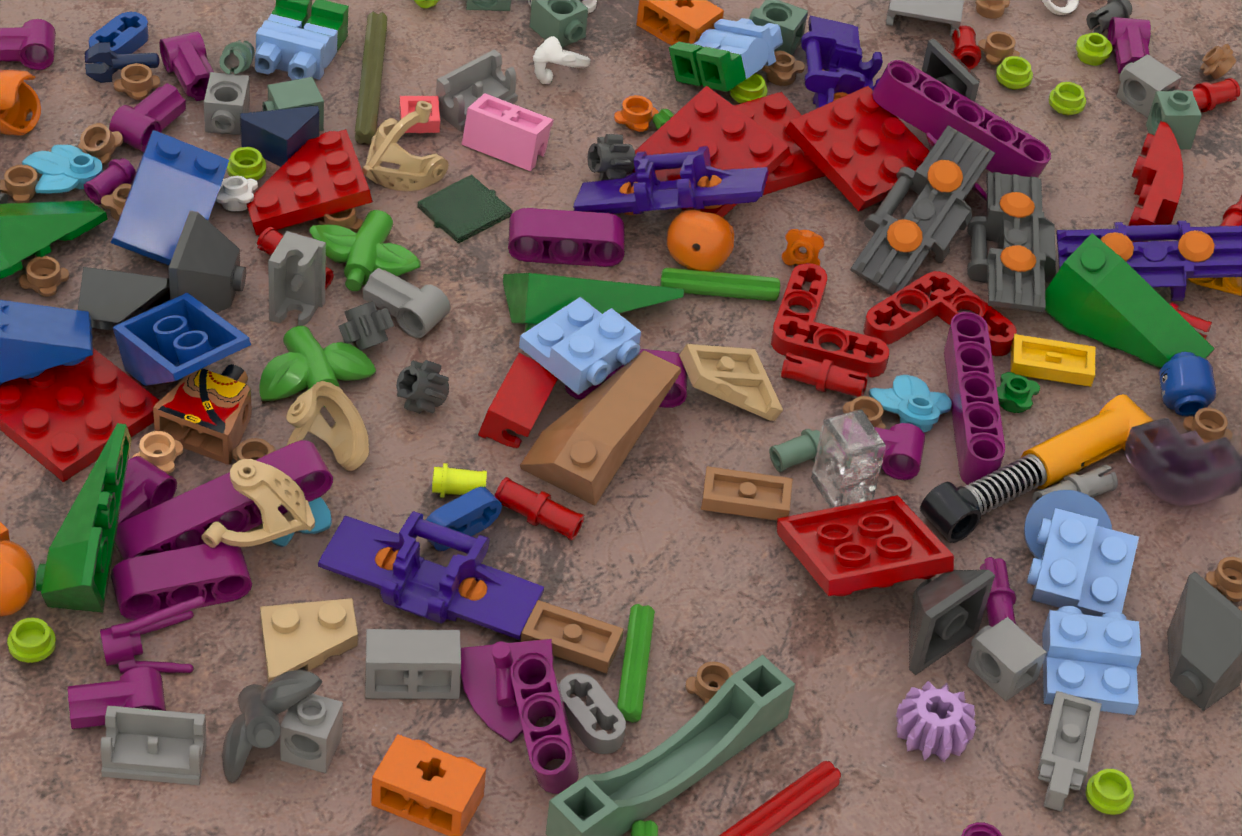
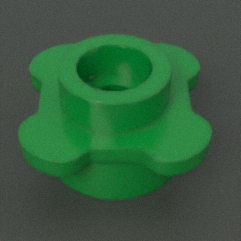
(1016, 392)

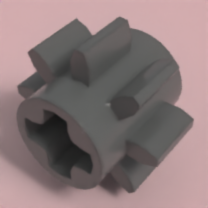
(611, 157)
(366, 325)
(422, 386)

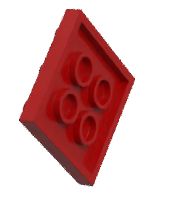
(774, 114)
(730, 134)
(858, 146)
(72, 411)
(864, 545)

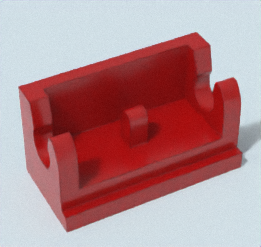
(518, 401)

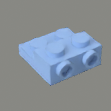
(582, 344)
(1082, 564)
(1092, 658)

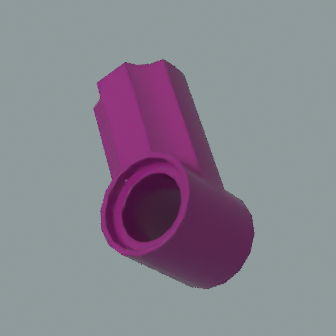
(1129, 39)
(30, 44)
(188, 60)
(150, 114)
(903, 450)
(144, 488)
(135, 689)

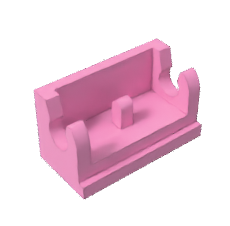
(506, 131)

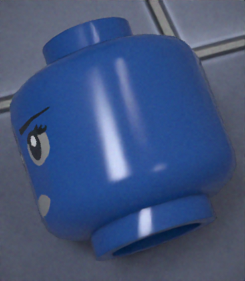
(1187, 383)

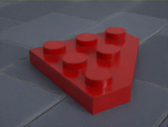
(312, 183)

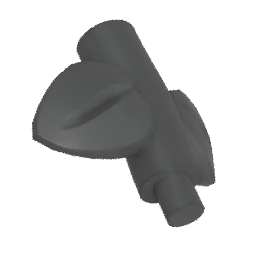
(260, 716)

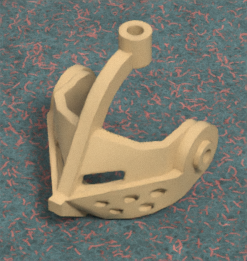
(414, 171)
(346, 437)
(268, 490)

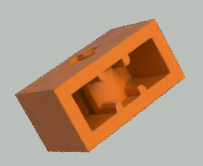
(677, 19)
(428, 786)

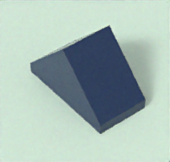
(279, 132)

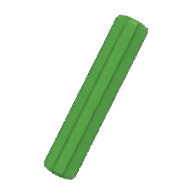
(721, 284)
(635, 662)

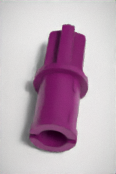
(1001, 596)

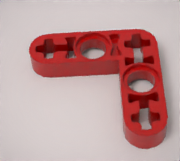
(944, 302)
(803, 327)

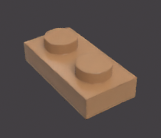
(746, 493)
(574, 635)

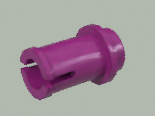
(106, 182)

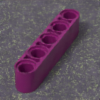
(934, 106)
(973, 397)
(186, 517)

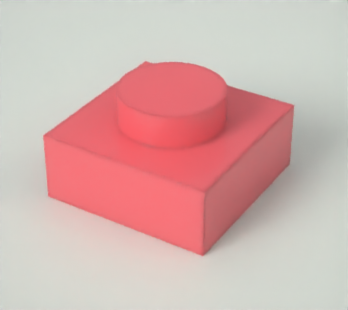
(408, 105)

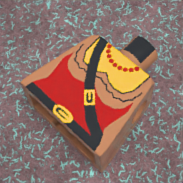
(207, 412)

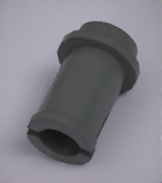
(1102, 16)

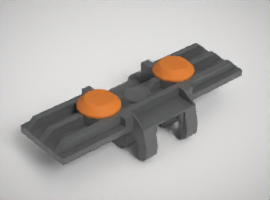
(933, 219)
(1018, 226)

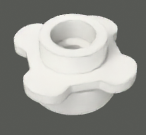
(236, 193)

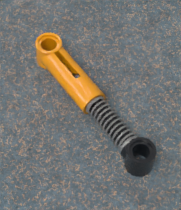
(958, 510)

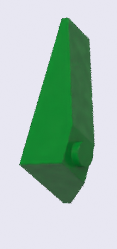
(34, 226)
(538, 296)
(1113, 304)
(84, 546)

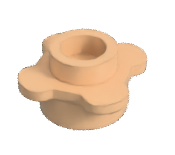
(160, 450)

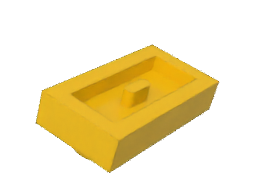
(1053, 360)

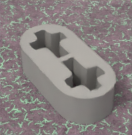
(598, 709)

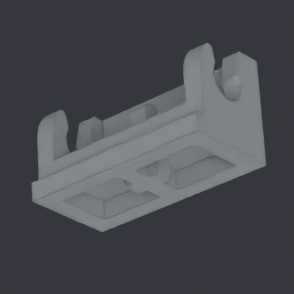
(935, 10)
(469, 82)
(296, 277)
(412, 664)
(153, 745)

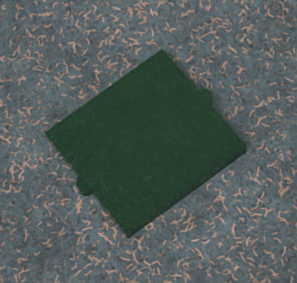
(465, 208)

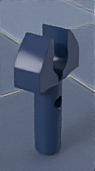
(113, 62)

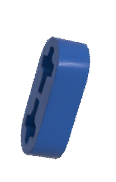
(124, 32)
(467, 513)

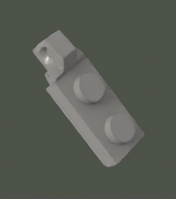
(1067, 746)

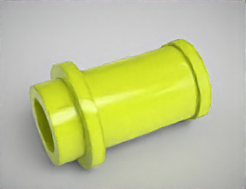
(456, 481)

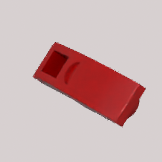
(1158, 179)

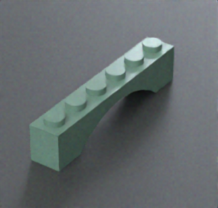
(730, 721)

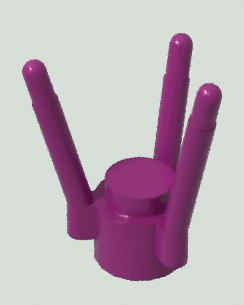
(124, 642)

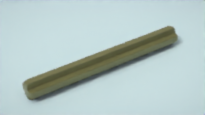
(371, 78)

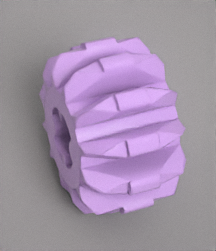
(935, 721)

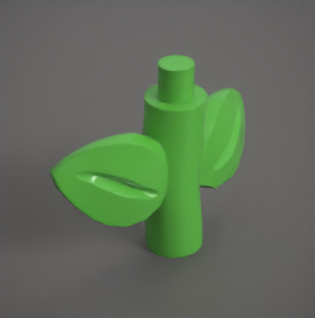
(365, 249)
(309, 364)

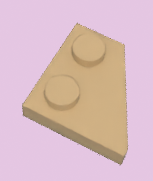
(732, 376)
(306, 634)

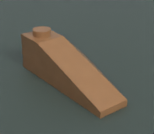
(596, 435)

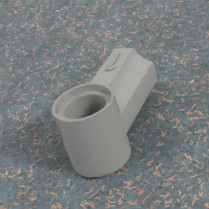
(413, 307)

